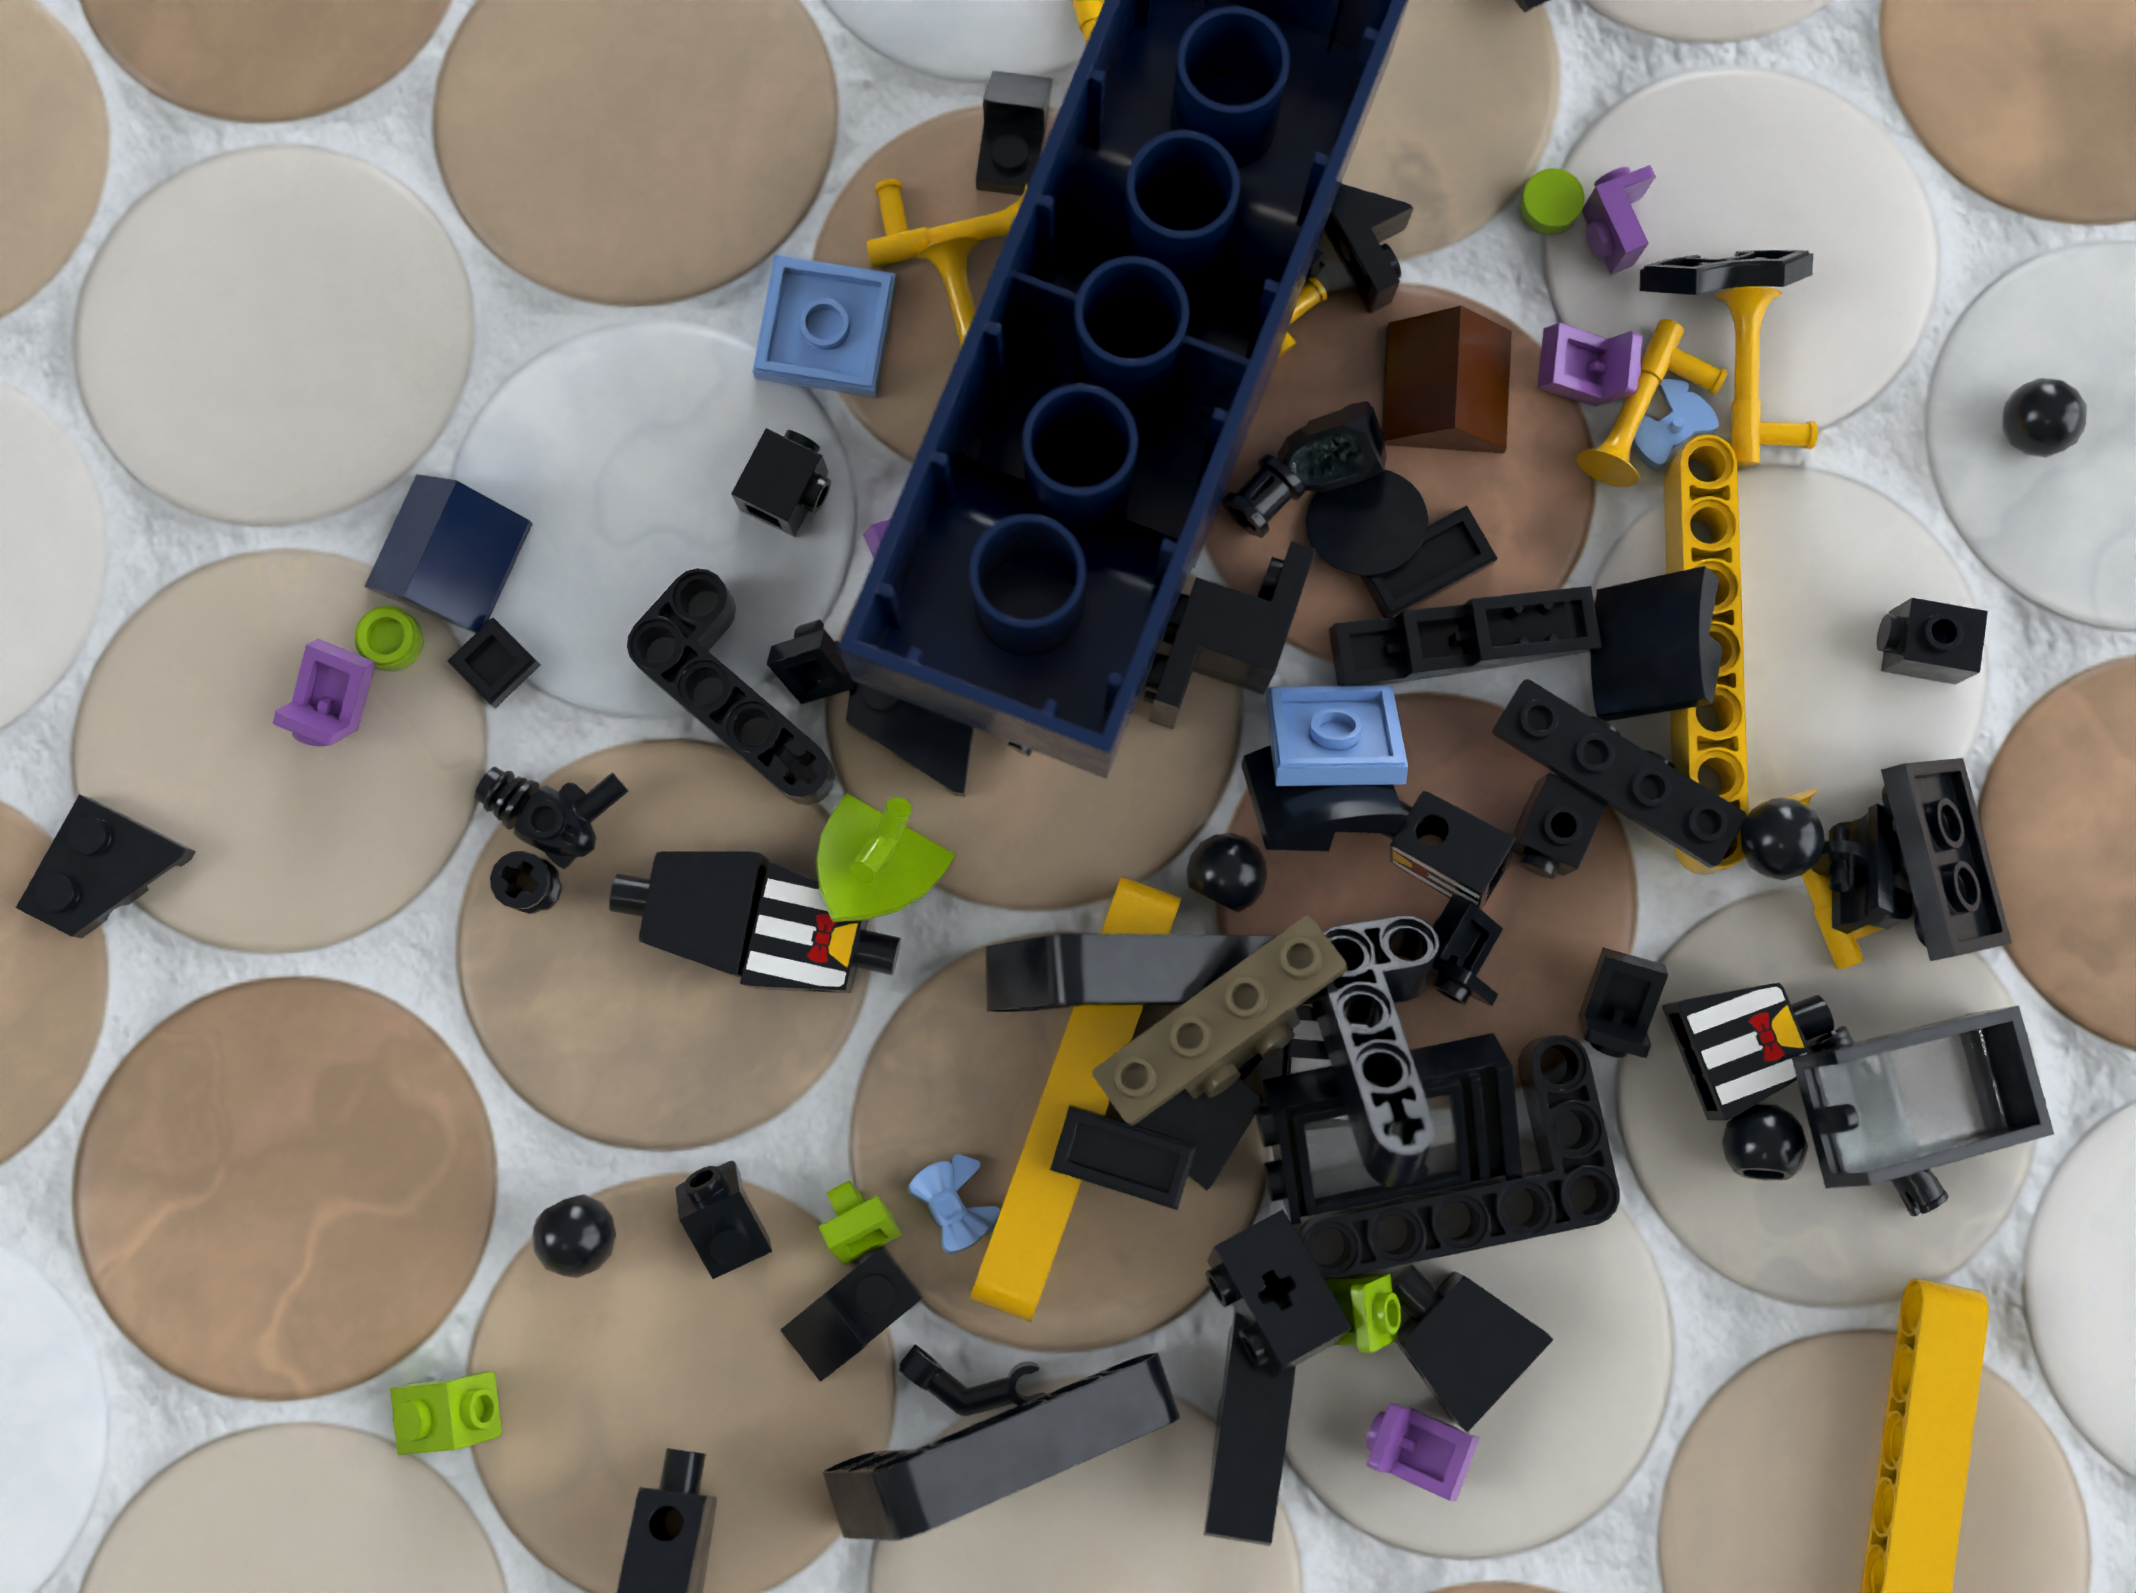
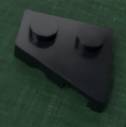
(914, 735)
(97, 866)

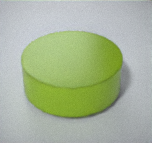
(1551, 201)
(389, 638)

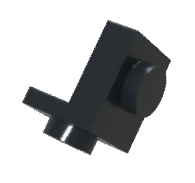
(1464, 944)
(1621, 1003)
(721, 1219)

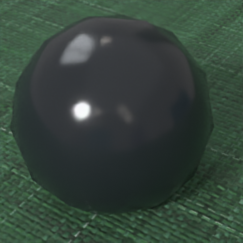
(2044, 417)
(1782, 838)
(1228, 871)
(1765, 1143)
(574, 1236)

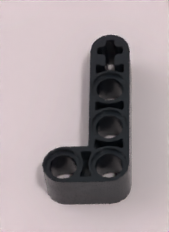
(738, 701)
(1379, 1052)

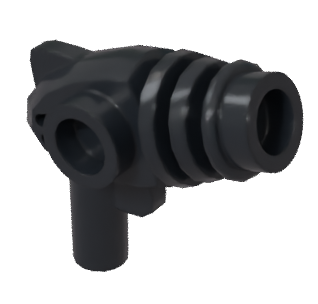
(548, 818)

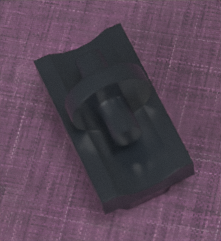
(1861, 871)

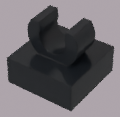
(810, 664)

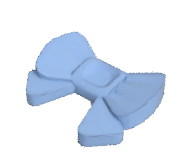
(1688, 417)
(938, 1187)

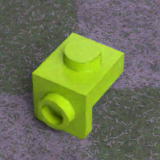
(1369, 1309)
(445, 1413)

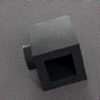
(783, 481)
(1932, 640)
(1556, 827)

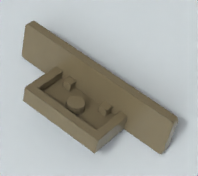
(1222, 1025)

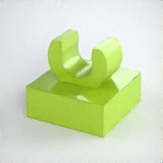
(858, 1224)

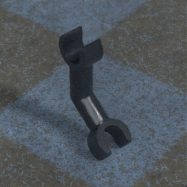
(964, 1401)

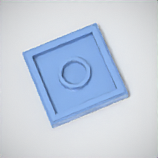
(825, 326)
(1335, 736)

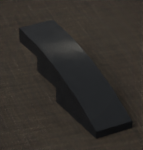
(1465, 637)
(1248, 1443)

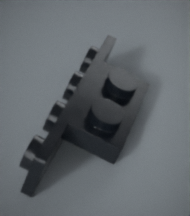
(1619, 773)

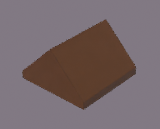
(1447, 382)

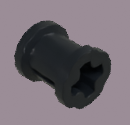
(1263, 495)
(512, 895)

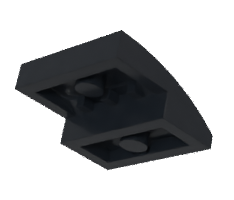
(1655, 645)
(1310, 815)

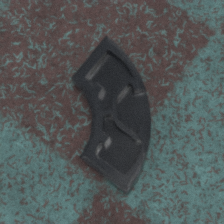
(1748, 268)

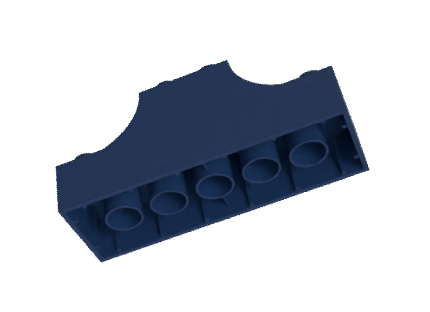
(1116, 365)

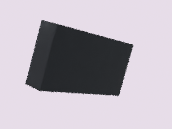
(1448, 555)
(1123, 1157)

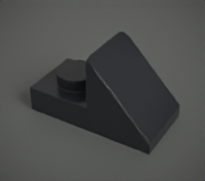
(1012, 131)
(1355, 229)
(851, 1313)

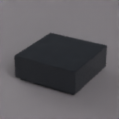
(494, 663)

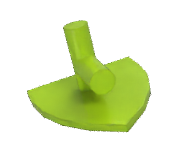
(874, 862)

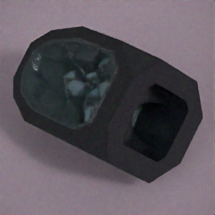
(1336, 449)

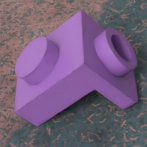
(1611, 221)
(1589, 365)
(327, 695)
(1420, 1450)

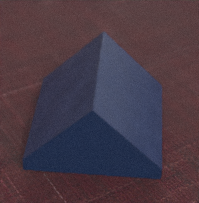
(449, 552)

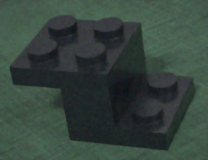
(1228, 634)

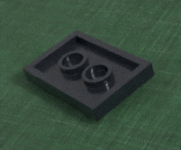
(1944, 857)

